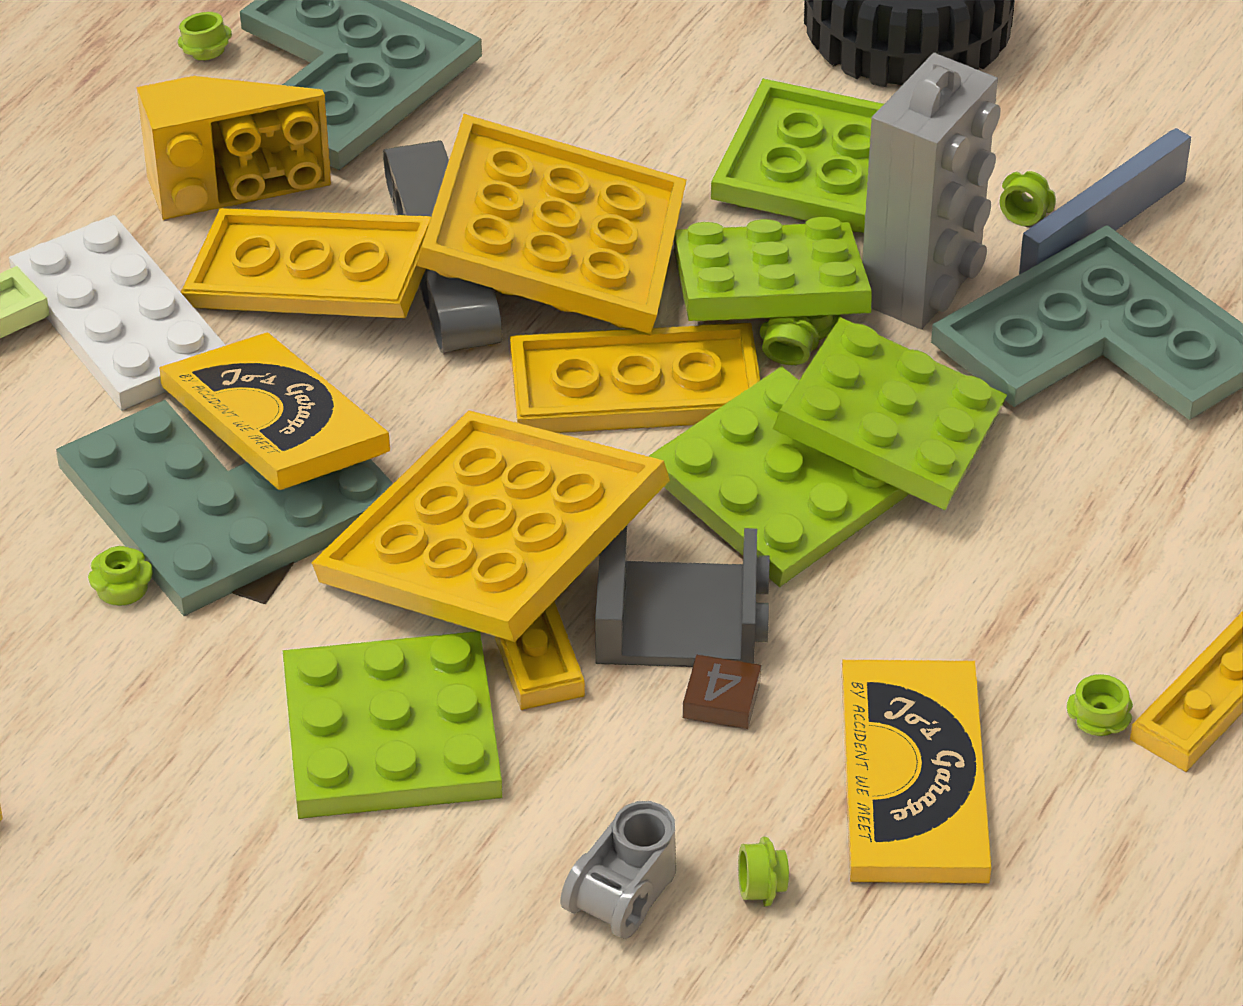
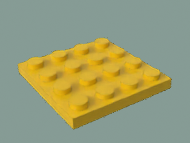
(554, 224)
(491, 524)

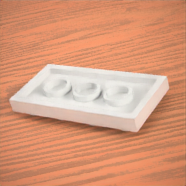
(115, 308)

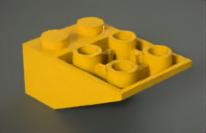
(230, 142)

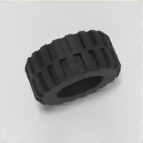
(897, 36)

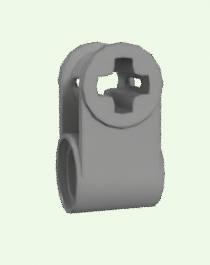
(624, 868)

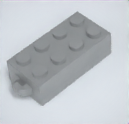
(929, 189)

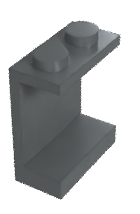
(679, 609)

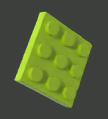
(799, 155)
(771, 270)
(890, 412)
(749, 476)
(391, 725)

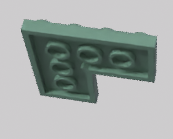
(367, 57)
(1095, 303)
(198, 520)

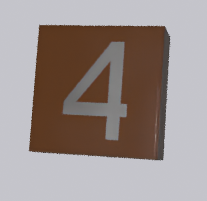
(722, 691)

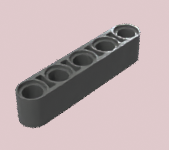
(459, 310)

